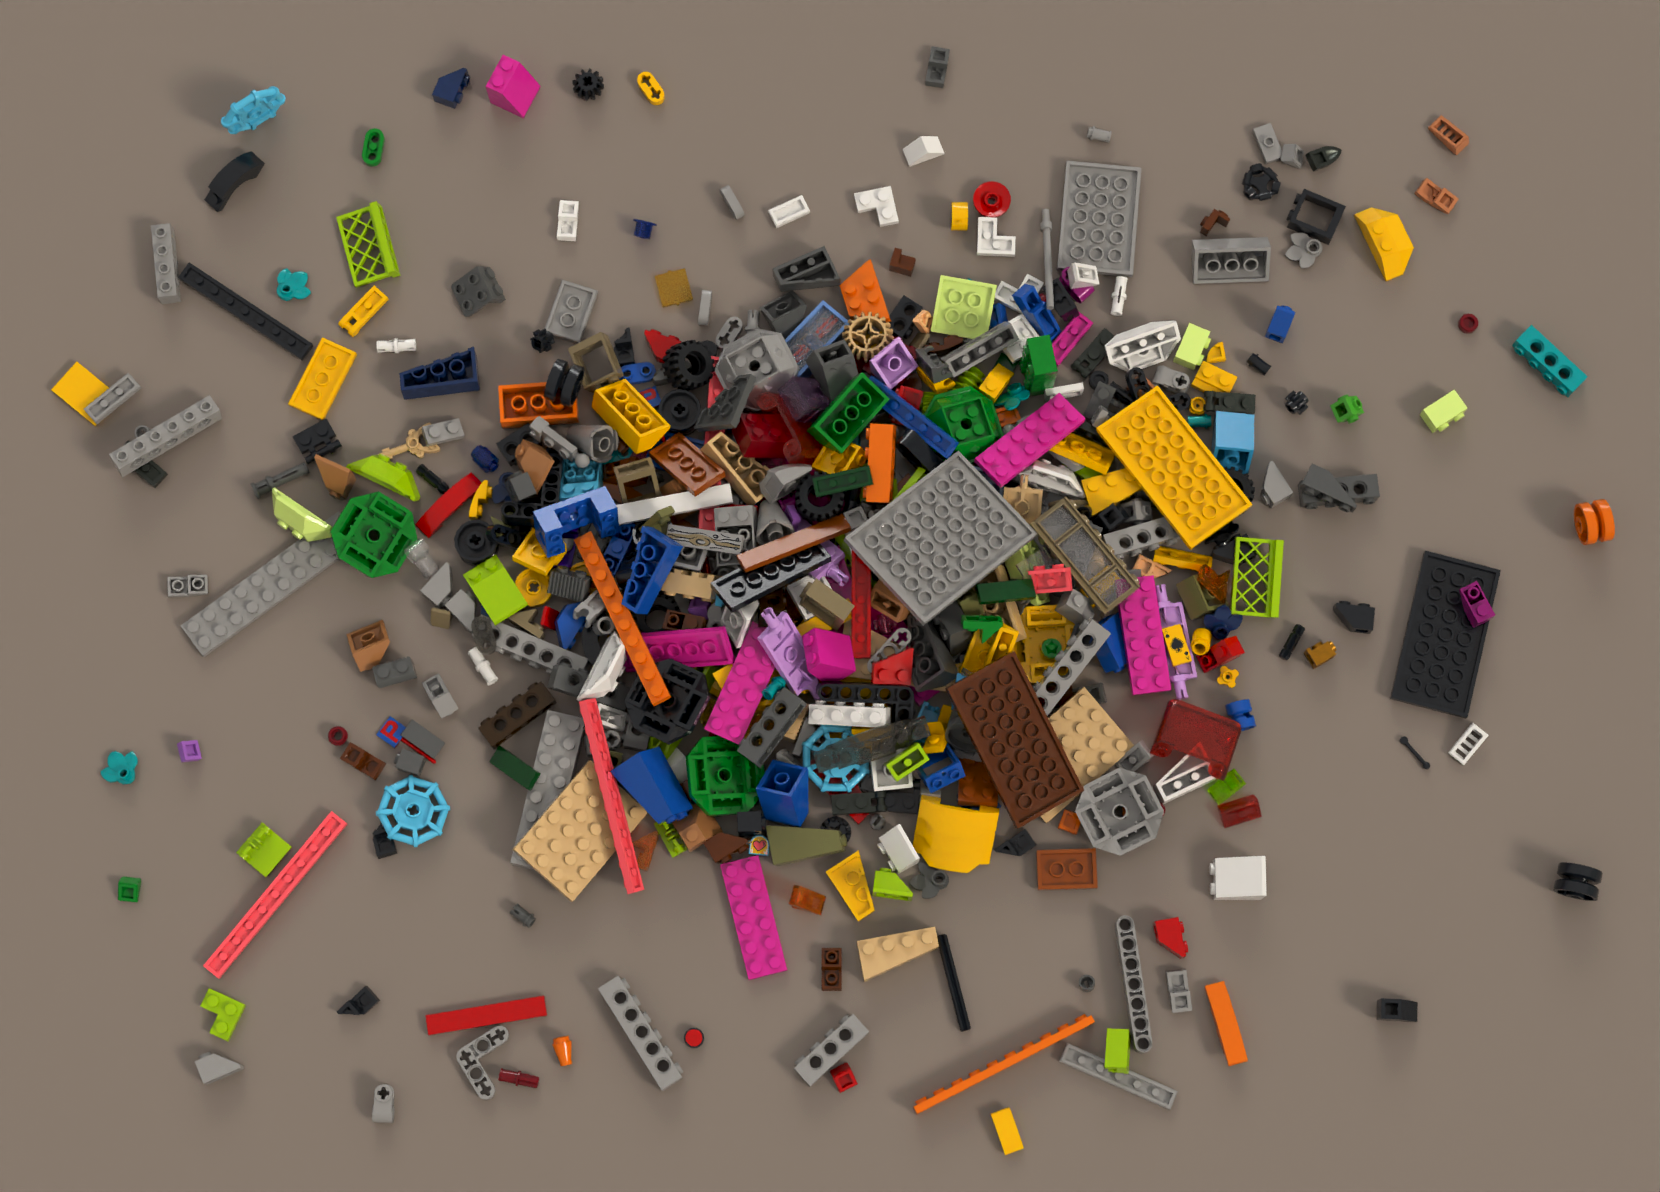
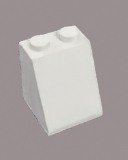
(1238, 878)

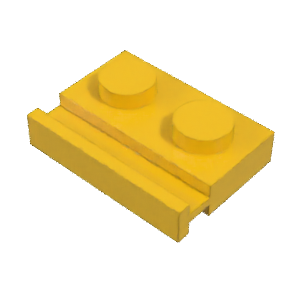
(1213, 379)

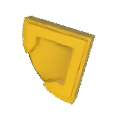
(1216, 354)

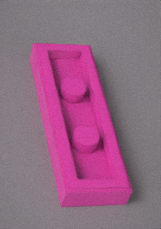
(1070, 337)

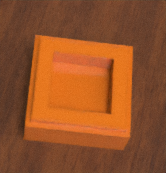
(1069, 822)

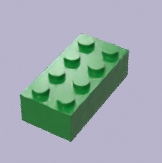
(1038, 365)

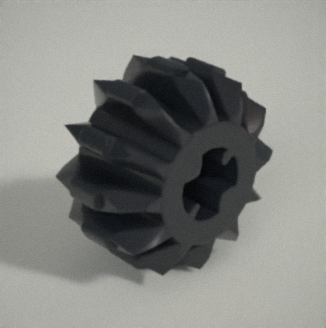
(588, 91)

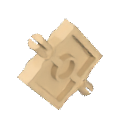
(1024, 499)

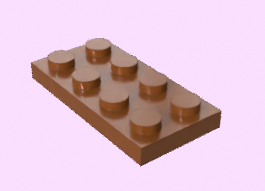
(687, 464)

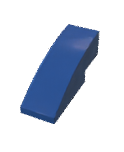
(1036, 312)

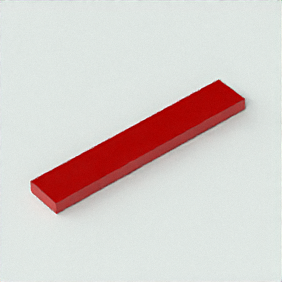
(862, 611)
(486, 1015)

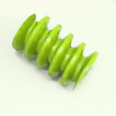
(970, 378)

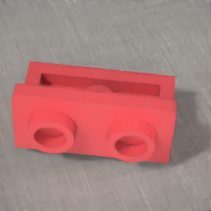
(1051, 580)

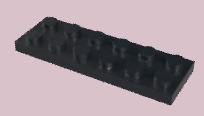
(743, 588)

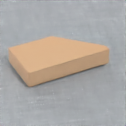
(923, 321)
(1150, 568)

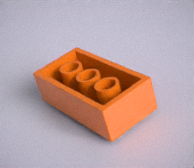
(525, 402)
(881, 461)

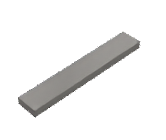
(1130, 1082)

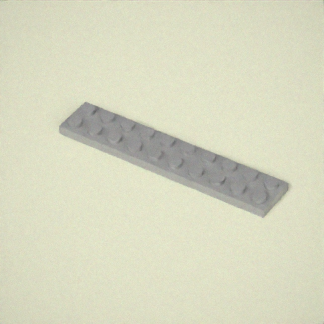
(260, 592)

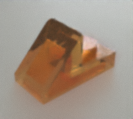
(1215, 583)
(647, 844)
(807, 900)

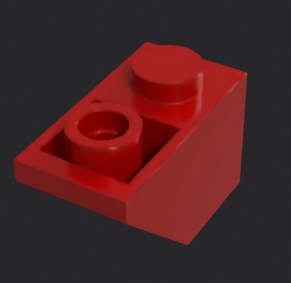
(659, 343)
(1220, 654)
(1169, 935)

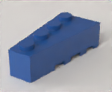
(649, 571)

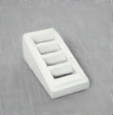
(1480, 732)

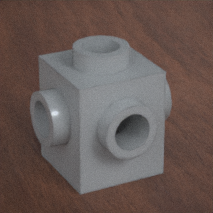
(1138, 510)

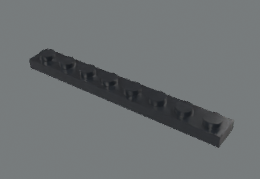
(245, 311)

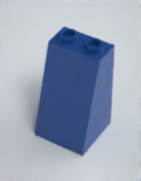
(654, 785)

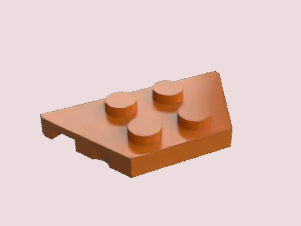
(863, 293)

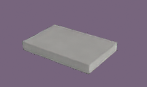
(571, 311)

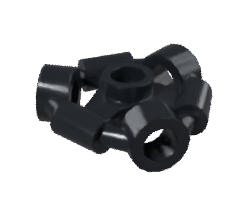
(1260, 183)

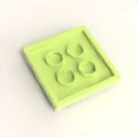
(963, 307)

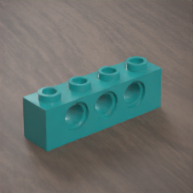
(1560, 362)

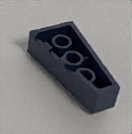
(442, 376)

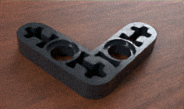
(1145, 387)
(519, 536)

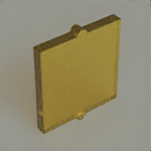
(673, 287)

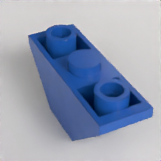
(619, 546)
(567, 626)

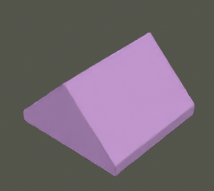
(893, 363)

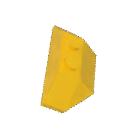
(1386, 240)

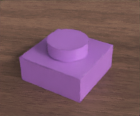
(793, 516)
(189, 751)

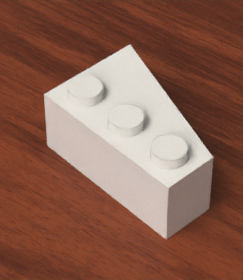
(1183, 778)

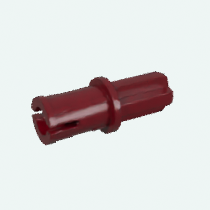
(518, 1078)

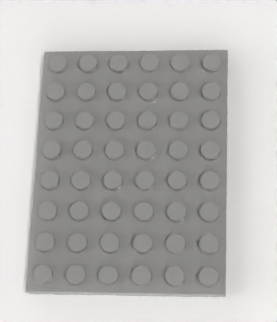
(940, 537)

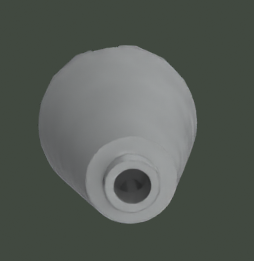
(594, 440)
(772, 523)

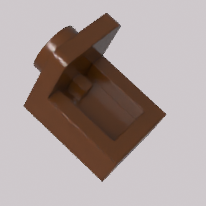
(1216, 216)

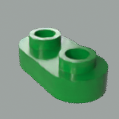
(373, 148)

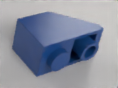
(1280, 323)

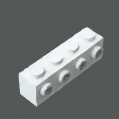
(849, 715)

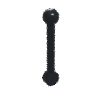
(1404, 740)

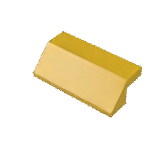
(996, 646)

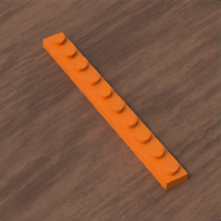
(622, 619)
(1010, 1059)

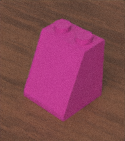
(512, 87)
(828, 654)

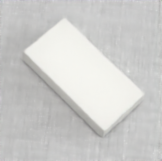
(789, 211)
(1066, 391)

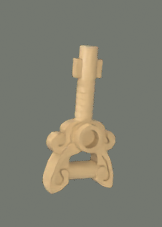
(412, 445)

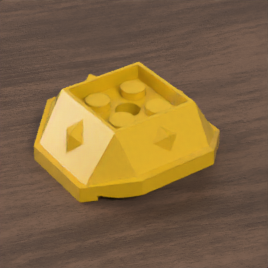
(1041, 624)

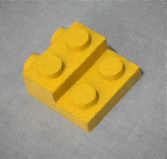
(833, 462)
(533, 557)

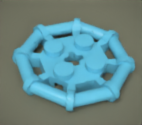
(253, 110)
(824, 784)
(416, 821)

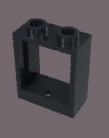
(1311, 231)

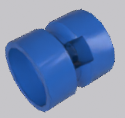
(1240, 712)

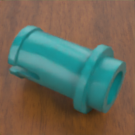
(1199, 421)
(777, 683)

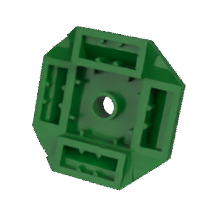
(967, 407)
(394, 530)
(706, 787)

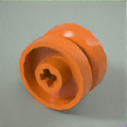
(1594, 522)

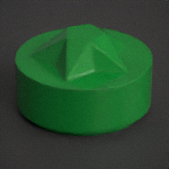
(1051, 648)

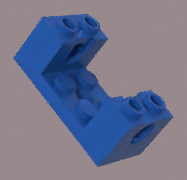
(587, 508)

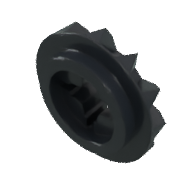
(834, 822)

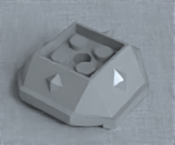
(761, 348)
(1115, 790)

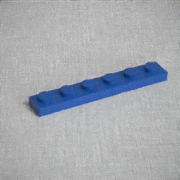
(916, 421)

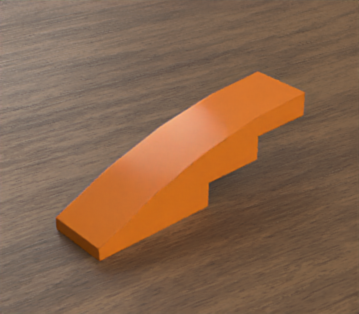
(1226, 1023)

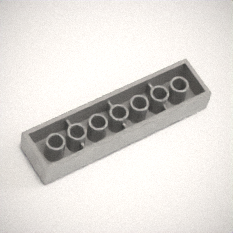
(557, 763)

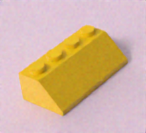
(630, 415)

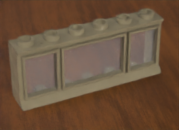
(1083, 550)

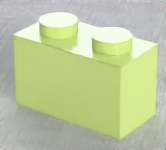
(1191, 347)
(1444, 411)

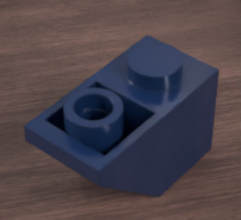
(450, 87)

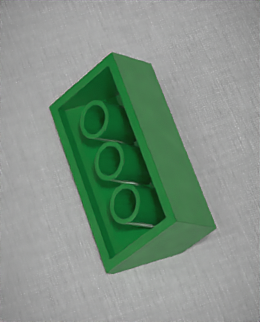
(848, 414)

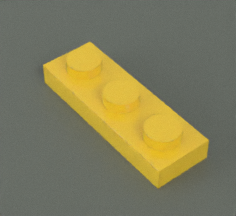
(1181, 558)

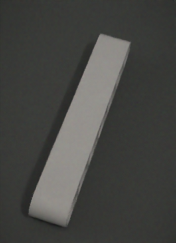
(1131, 994)

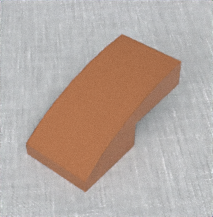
(1435, 196)

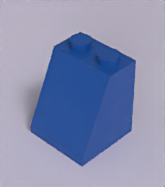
(784, 793)

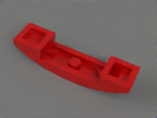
(448, 504)

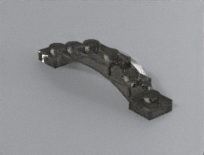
(871, 744)

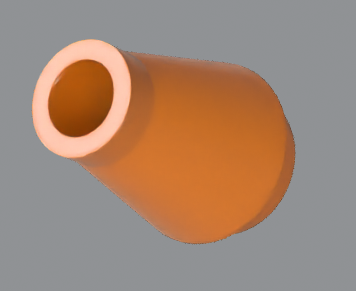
(562, 1048)

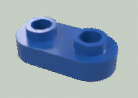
(637, 375)

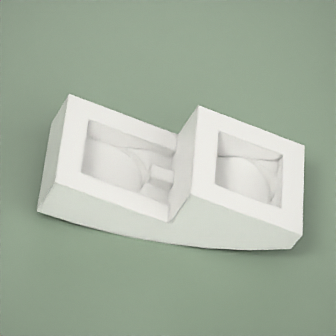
(567, 220)

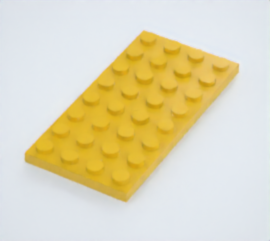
(1174, 467)

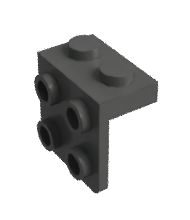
(477, 290)

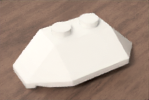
(1143, 345)
(1054, 479)
(605, 669)

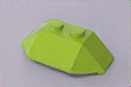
(387, 474)

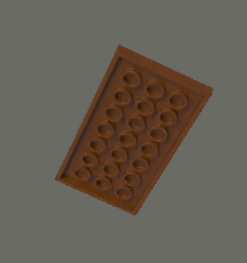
(1014, 739)

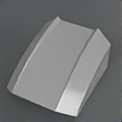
(783, 480)

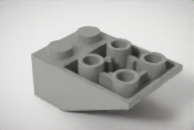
(740, 521)

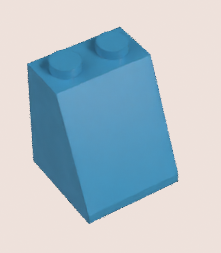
(1233, 440)

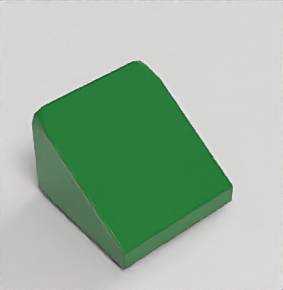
(129, 889)

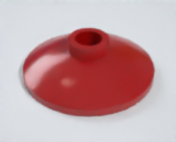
(993, 191)

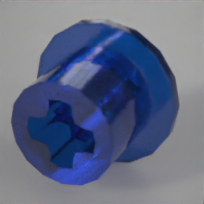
(643, 229)

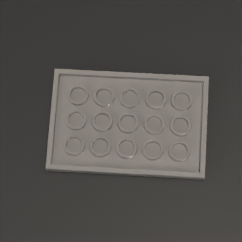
(1099, 217)

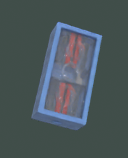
(817, 330)

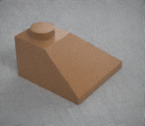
(535, 461)
(337, 478)
(369, 645)
(696, 828)

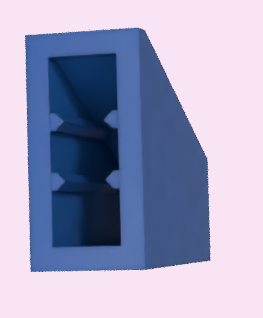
(1112, 652)

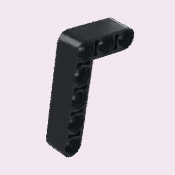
(549, 490)
(873, 696)

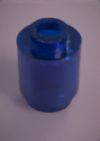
(485, 459)

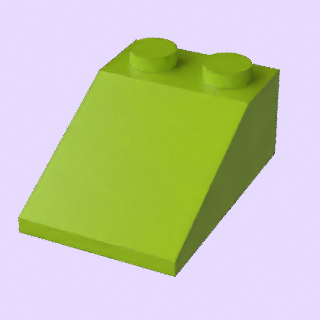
(495, 589)

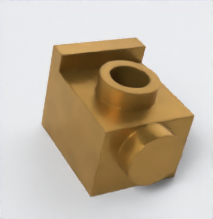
(1320, 654)

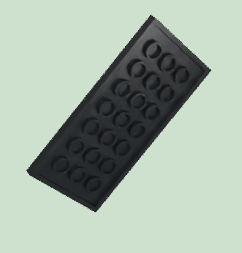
(1439, 643)

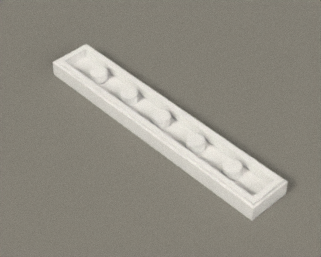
(681, 503)

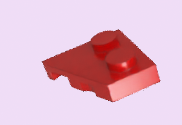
(894, 669)

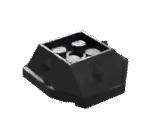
(675, 721)

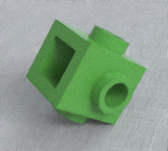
(1347, 409)

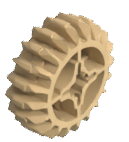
(860, 335)

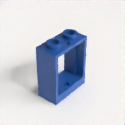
(938, 780)

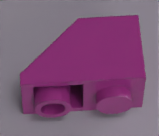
(1476, 604)

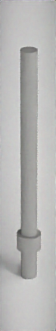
(1046, 228)

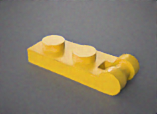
(363, 310)

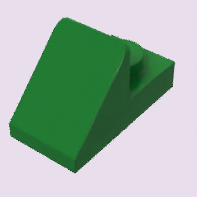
(987, 624)

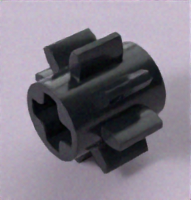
(542, 340)
(1296, 402)

